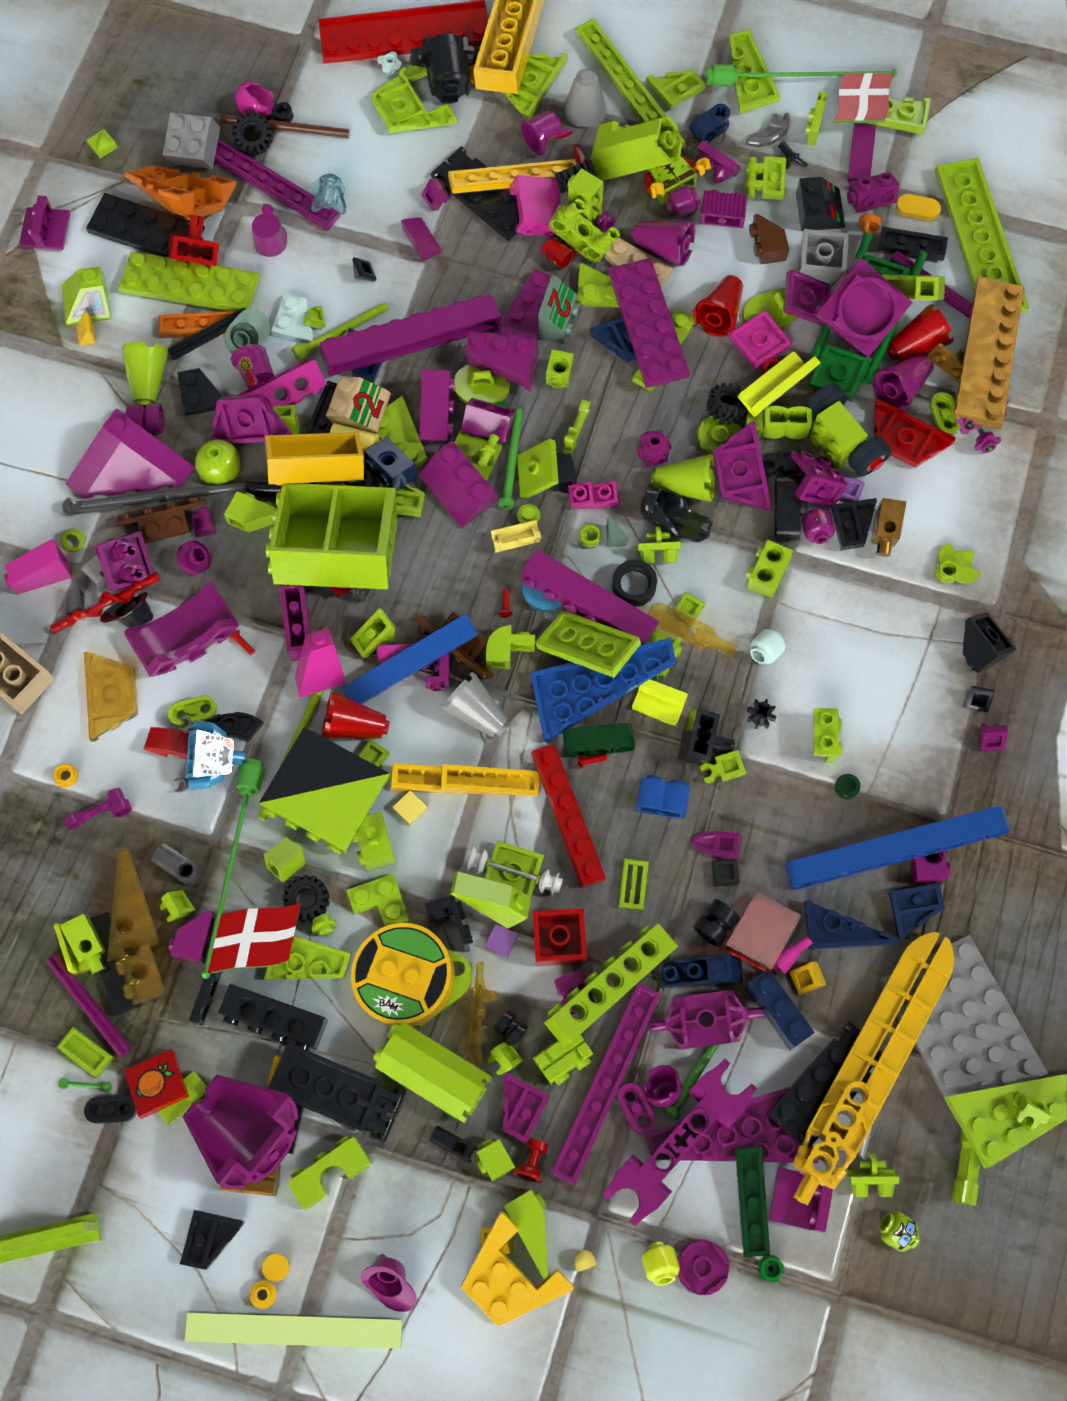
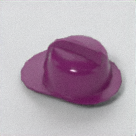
(388, 1283)

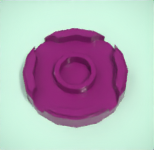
(703, 1267)

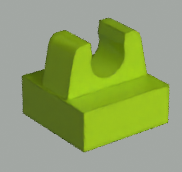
(177, 905)
(506, 1057)
(1031, 1107)

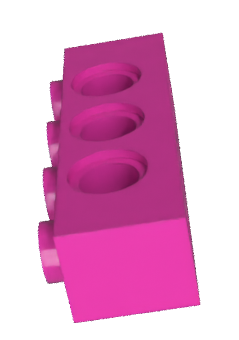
(307, 369)

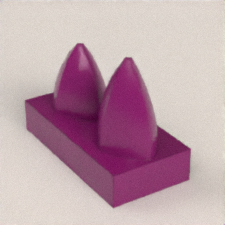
(724, 165)

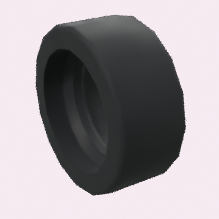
(635, 566)

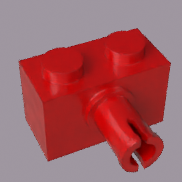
(193, 246)

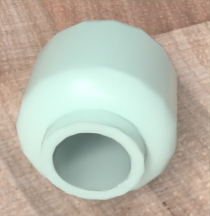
(767, 646)

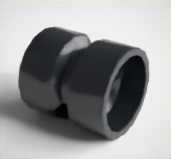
(716, 923)

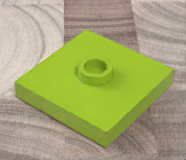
(537, 469)

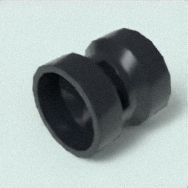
(510, 1027)

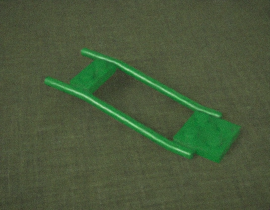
(847, 367)

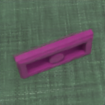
(420, 238)

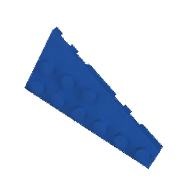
(575, 692)

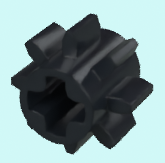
(763, 707)

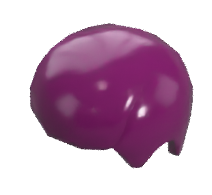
(663, 1086)

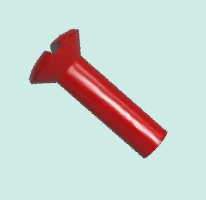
(506, 613)
(236, 636)
(589, 760)

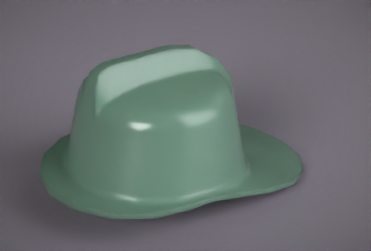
(247, 328)

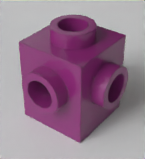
(653, 448)

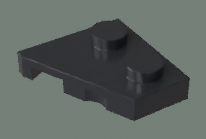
(197, 392)
(853, 522)
(208, 1238)

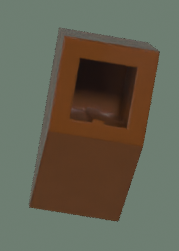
(770, 240)

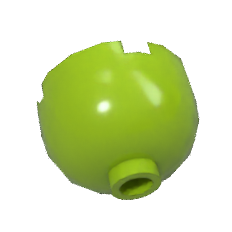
(218, 462)

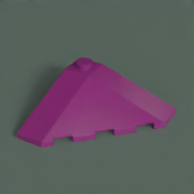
(127, 459)

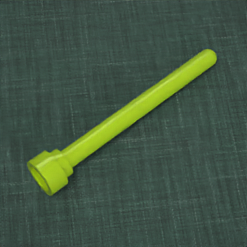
(303, 350)

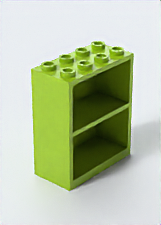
(333, 536)

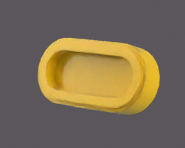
(918, 207)

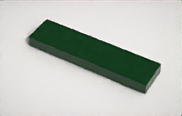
(752, 1201)

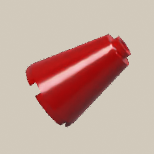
(720, 307)
(921, 335)
(352, 720)

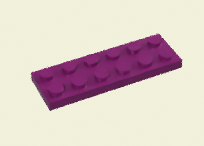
(648, 323)

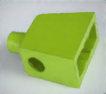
(80, 931)

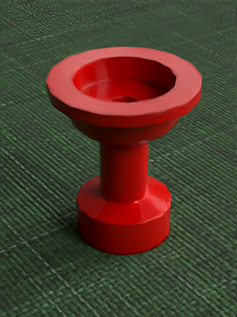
(529, 1171)

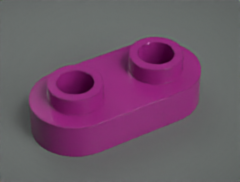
(637, 1108)

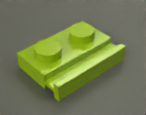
(815, 118)

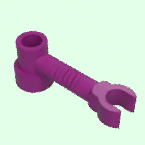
(117, 803)

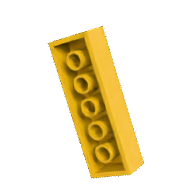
(507, 45)

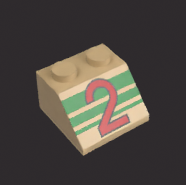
(358, 404)

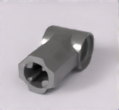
(176, 864)

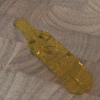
(679, 623)
(477, 1016)

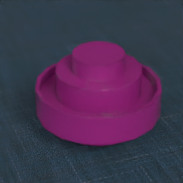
(193, 557)

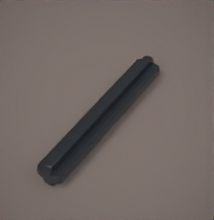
(203, 336)

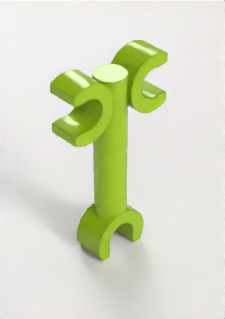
(573, 432)

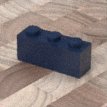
(779, 1009)

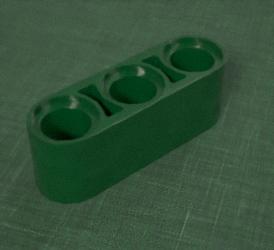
(598, 740)

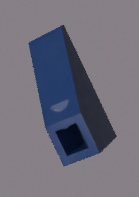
(702, 971)

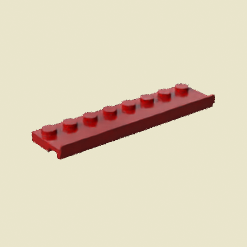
(399, 30)

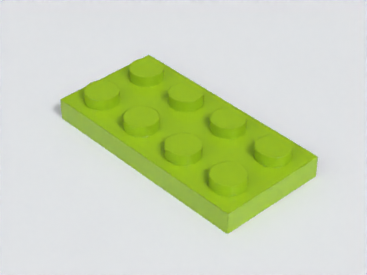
(588, 643)

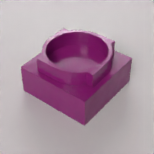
(862, 307)

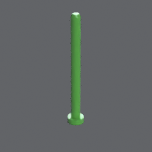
(506, 501)
(673, 1110)

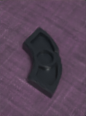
(238, 724)

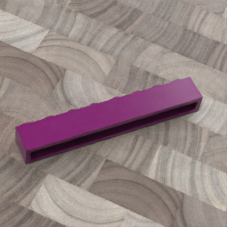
(409, 334)

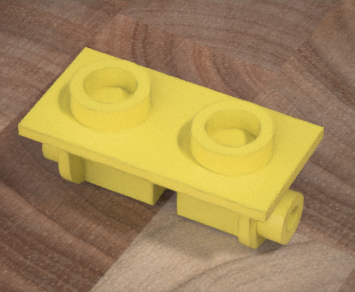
(515, 536)

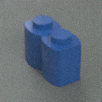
(663, 797)

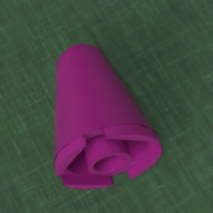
(666, 239)
(902, 380)

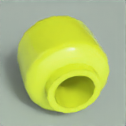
(660, 1263)

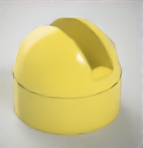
(584, 1260)

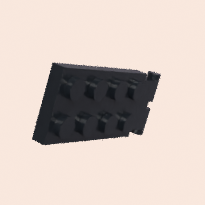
(492, 206)
(135, 225)
(335, 1091)
(804, 1097)

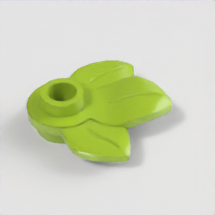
(958, 564)

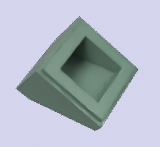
(615, 534)

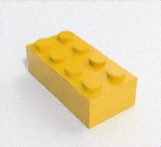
(314, 458)

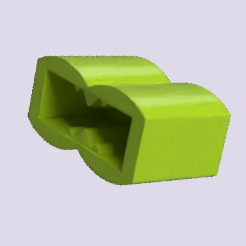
(790, 422)

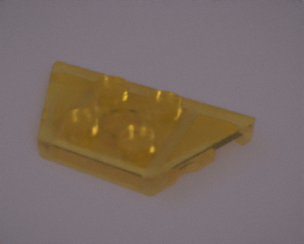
(109, 694)

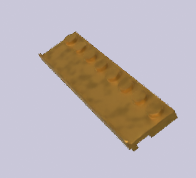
(989, 352)

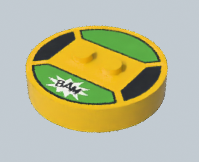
(402, 975)

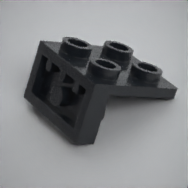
(441, 909)

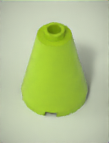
(144, 370)
(688, 478)

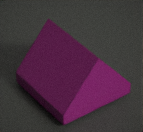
(203, 522)

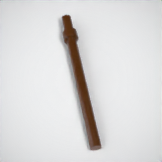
(295, 127)

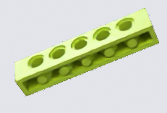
(567, 1028)

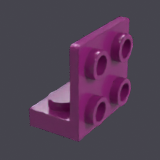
(822, 482)
(790, 1211)

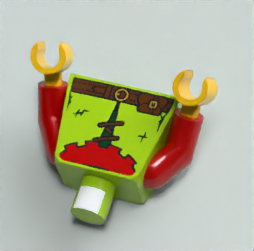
(665, 178)

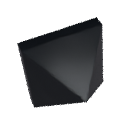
(363, 270)
(979, 698)

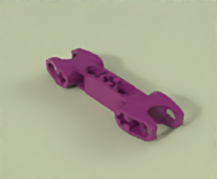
(647, 1178)

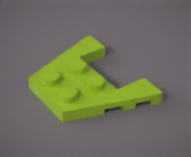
(402, 108)

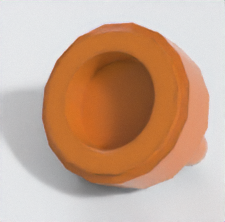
(869, 223)

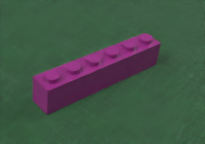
(585, 597)

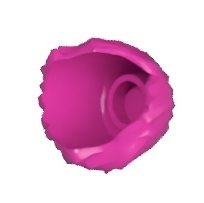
(254, 98)

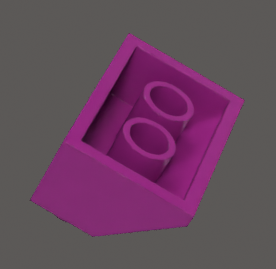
(458, 484)

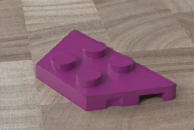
(246, 419)
(742, 470)

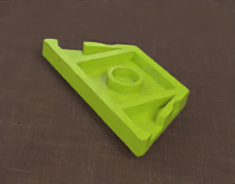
(536, 81)

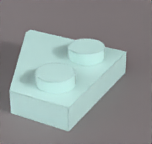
(290, 320)

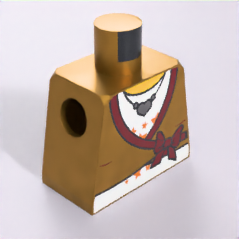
(889, 518)

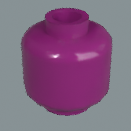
(683, 201)

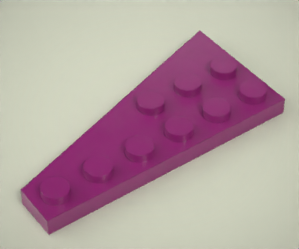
(749, 1129)

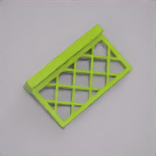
(49, 1238)

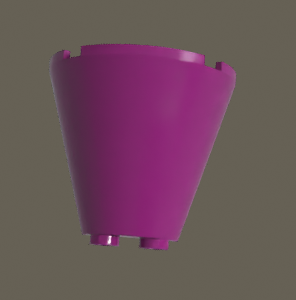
(242, 1130)

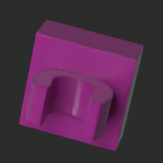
(435, 194)
(992, 737)

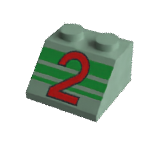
(557, 311)

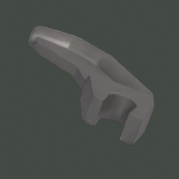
(775, 131)

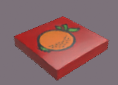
(156, 1083)

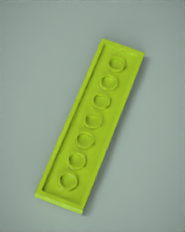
(977, 223)

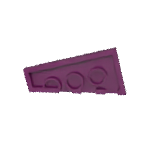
(523, 314)

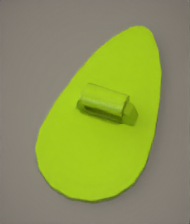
(773, 304)

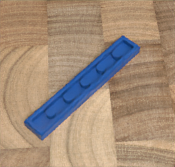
(411, 660)

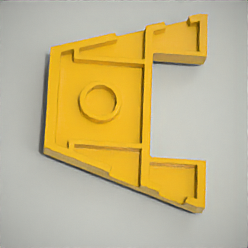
(501, 1286)

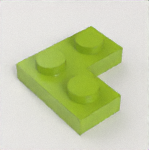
(382, 894)

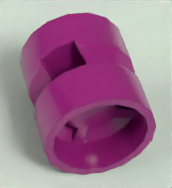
(149, 417)
(567, 983)

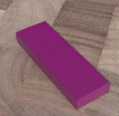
(861, 151)

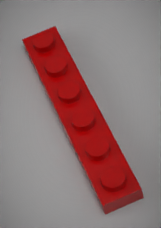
(568, 816)

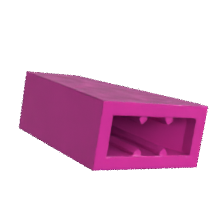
(37, 568)
(318, 664)

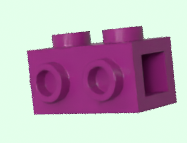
(873, 192)

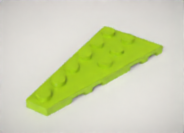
(991, 1119)

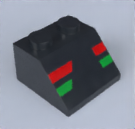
(819, 204)

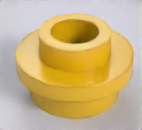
(60, 771)
(271, 1297)

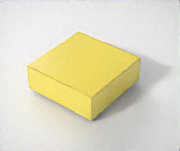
(410, 807)

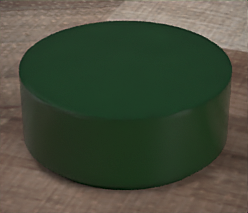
(847, 786)

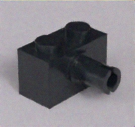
(701, 738)

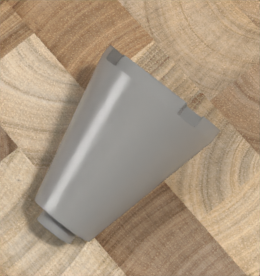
(585, 101)
(476, 707)

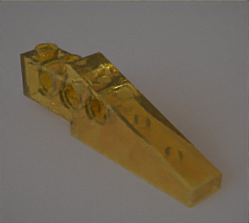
(132, 909)

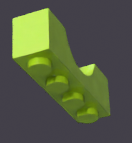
(919, 286)

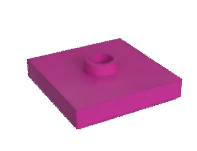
(760, 339)

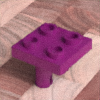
(124, 560)

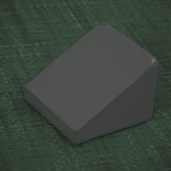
(75, 599)

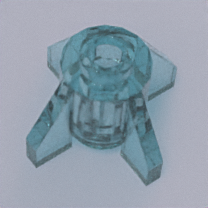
(329, 193)

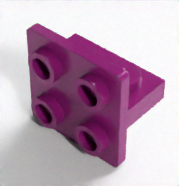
(44, 226)

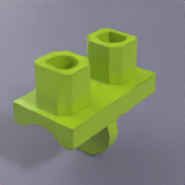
(669, 549)
(871, 1173)

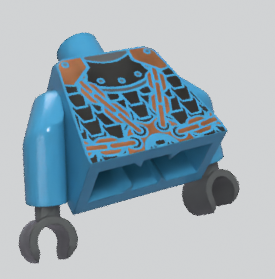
(208, 755)

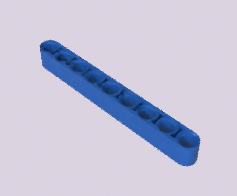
(897, 847)

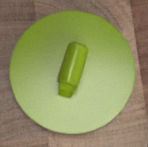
(480, 385)

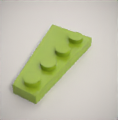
(746, 57)

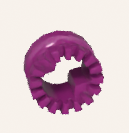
(605, 222)

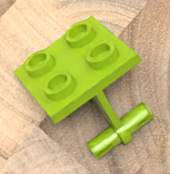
(479, 451)

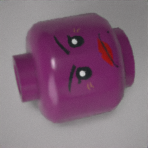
(818, 526)

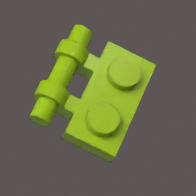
(773, 178)

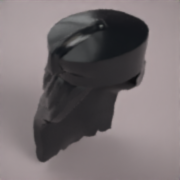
(673, 513)

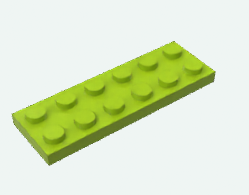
(189, 282)

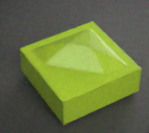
(102, 143)

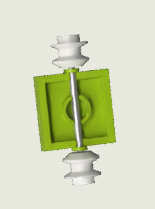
(515, 868)

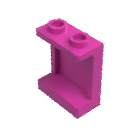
(536, 203)

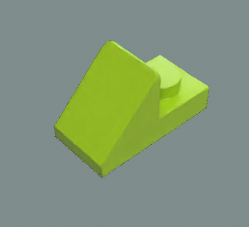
(373, 633)

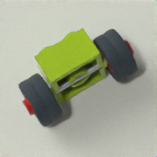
(841, 435)

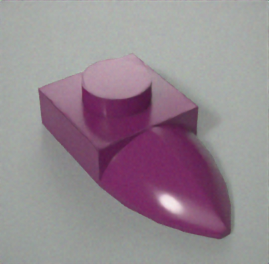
(719, 844)

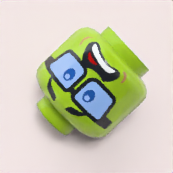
(899, 1231)

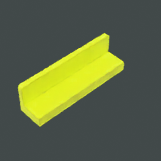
(776, 382)

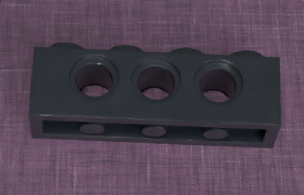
(237, 998)

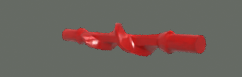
(105, 599)

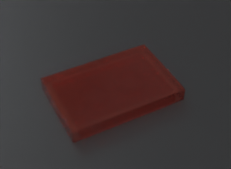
(762, 932)

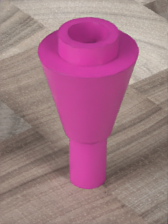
(790, 955)

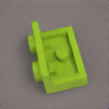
(826, 733)

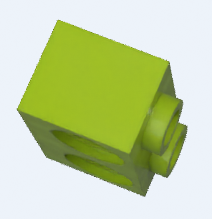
(772, 570)

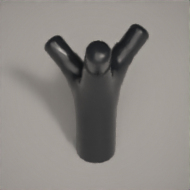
(791, 155)

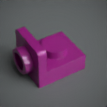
(442, 675)

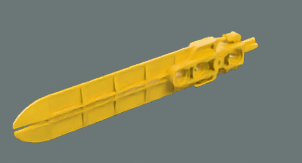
(874, 1093)

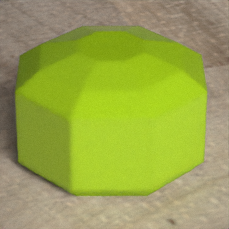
(590, 536)

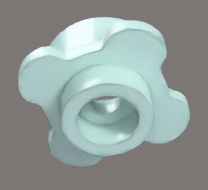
(389, 63)

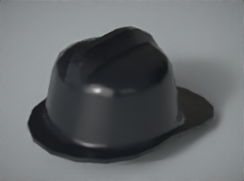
(130, 614)

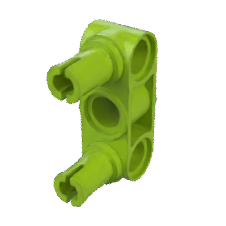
(580, 232)

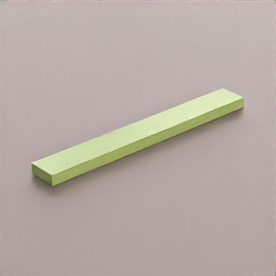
(293, 1330)

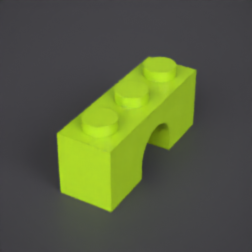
(308, 1183)

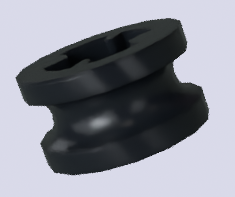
(283, 106)

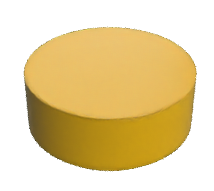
(276, 1267)

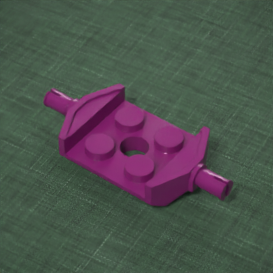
(727, 1025)

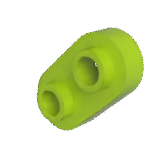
(944, 416)
(193, 710)

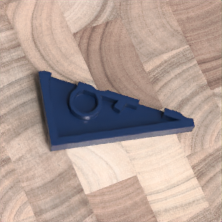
(831, 930)

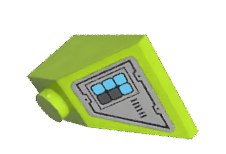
(86, 293)

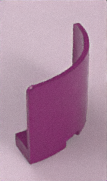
(183, 632)

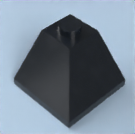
(984, 643)

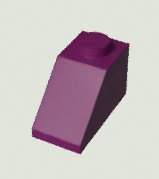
(193, 939)

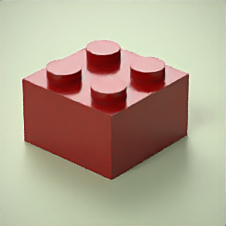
(559, 937)

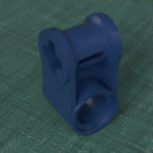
(711, 123)

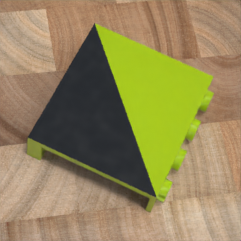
(323, 790)

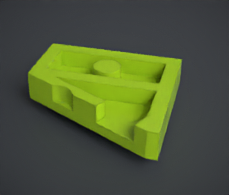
(676, 87)
(409, 501)

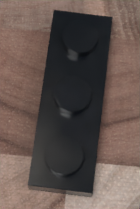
(912, 242)

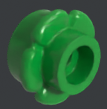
(765, 1274)

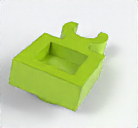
(728, 767)

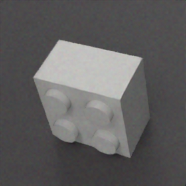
(191, 140)
(823, 255)

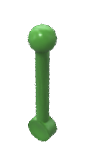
(65, 1083)

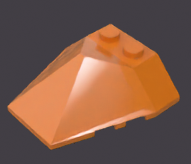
(183, 192)

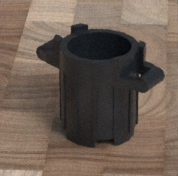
(446, 65)

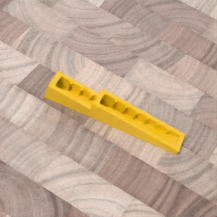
(463, 780)

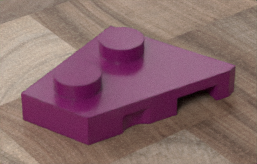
(521, 1107)

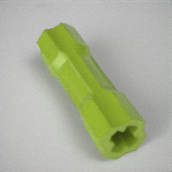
(966, 1182)

